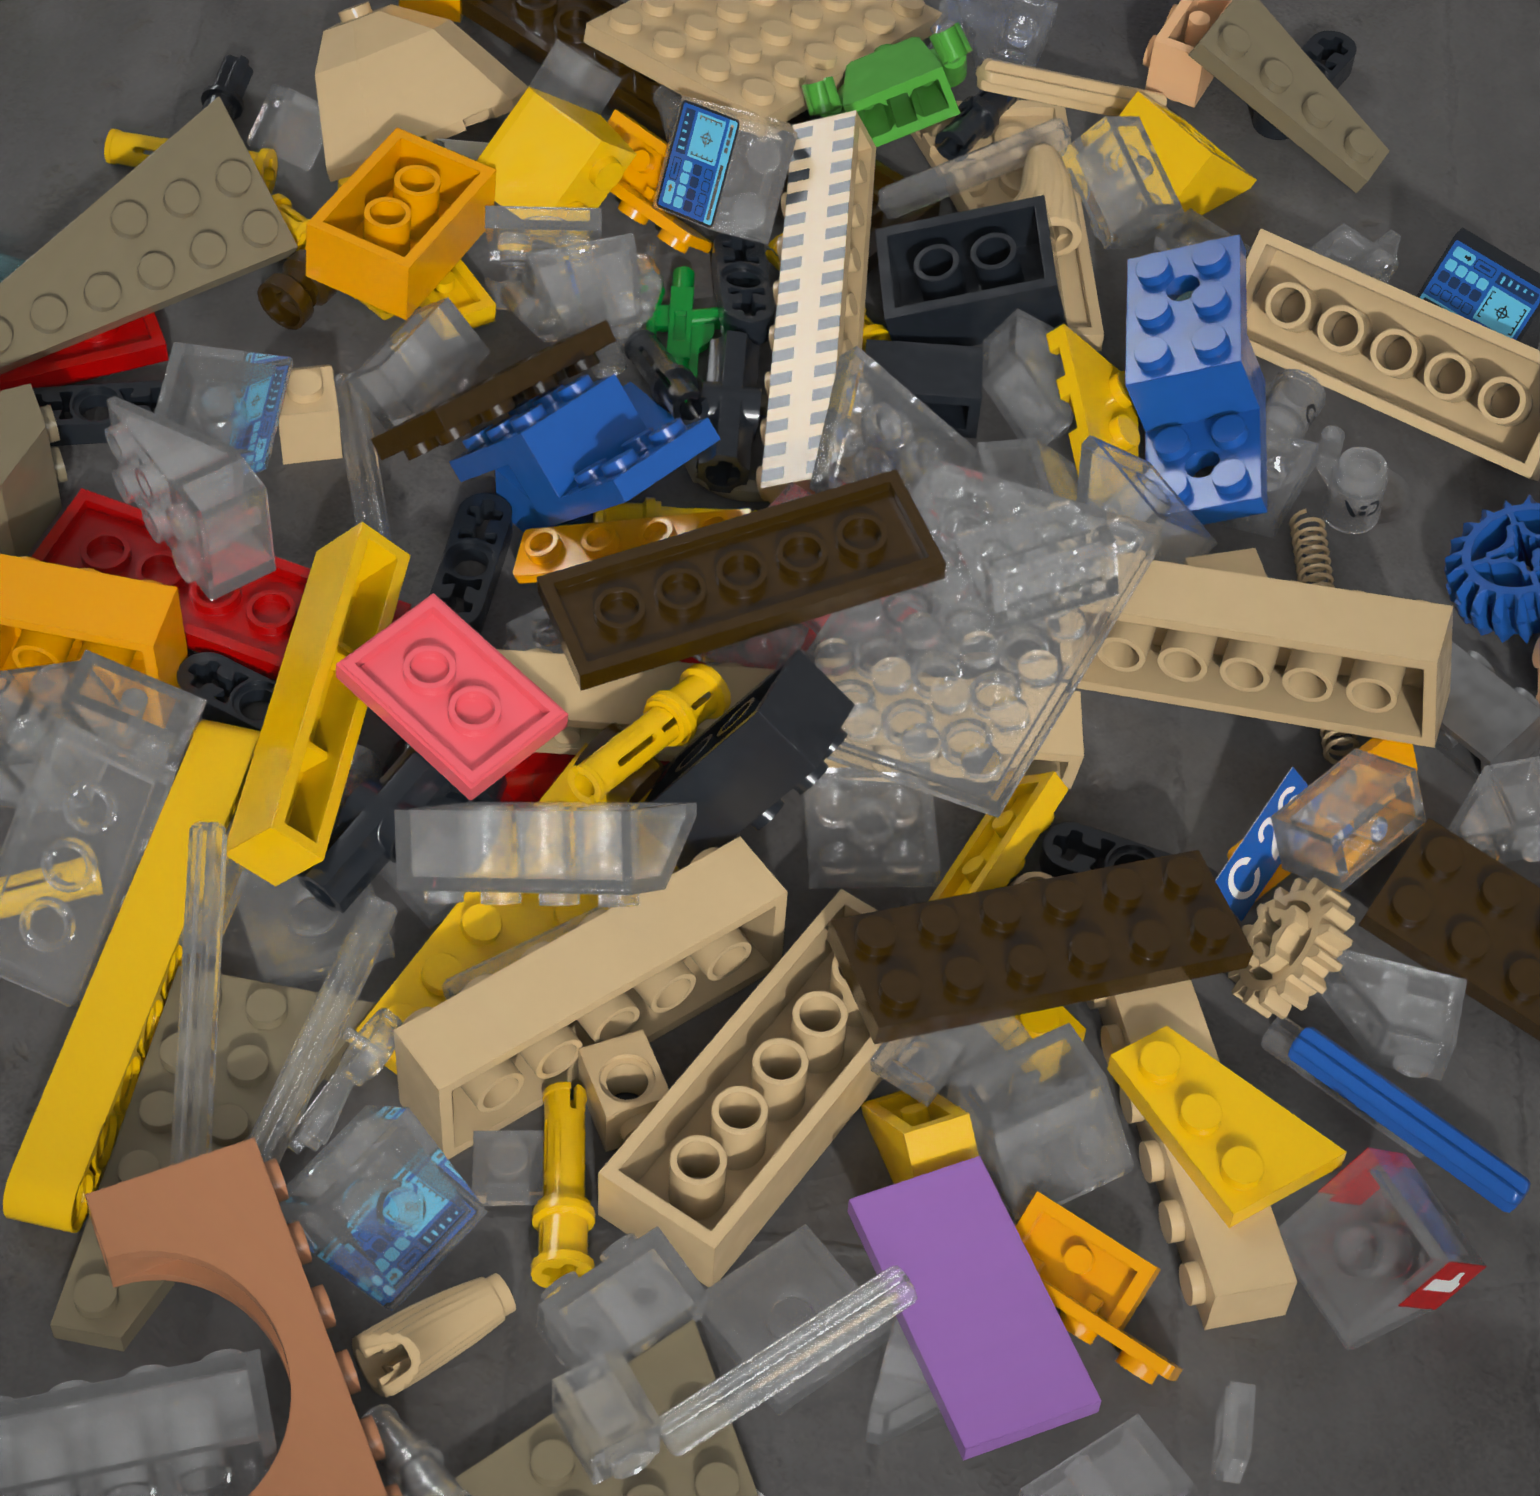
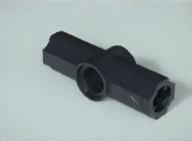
(733, 410)
(367, 830)

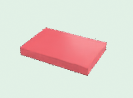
(451, 696)

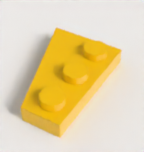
(1095, 394)
(1220, 1127)

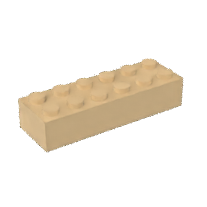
(1395, 352)
(1281, 652)
(621, 971)
(748, 1110)

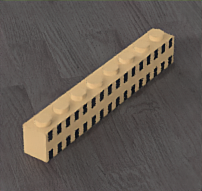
(817, 291)

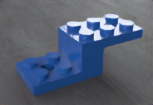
(1198, 377)
(581, 448)

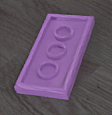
(980, 1310)

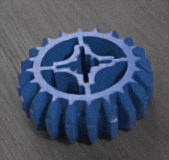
(1490, 571)

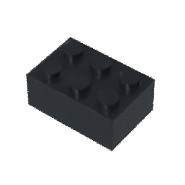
(968, 272)
(756, 755)

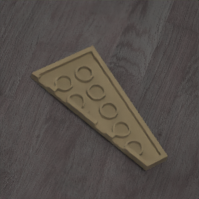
(253, 1041)

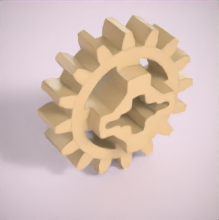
(1293, 947)

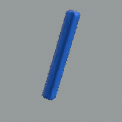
(1409, 1119)

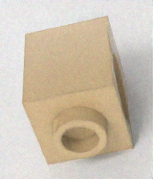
(616, 1068)

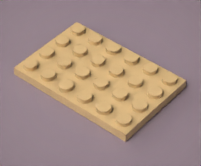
(753, 50)

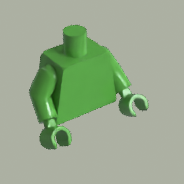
(897, 86)

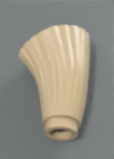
(1047, 176)
(430, 1333)

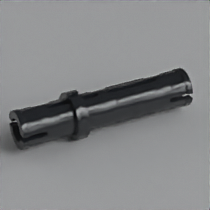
(683, 381)

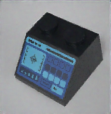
(1486, 288)

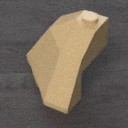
(403, 73)

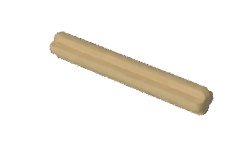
(1057, 88)

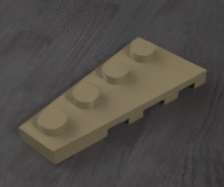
(1280, 82)

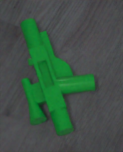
(687, 327)

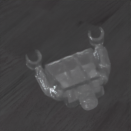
(582, 286)

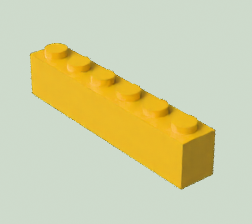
(312, 716)

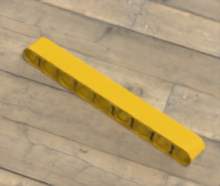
(122, 1005)

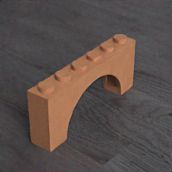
(224, 1231)

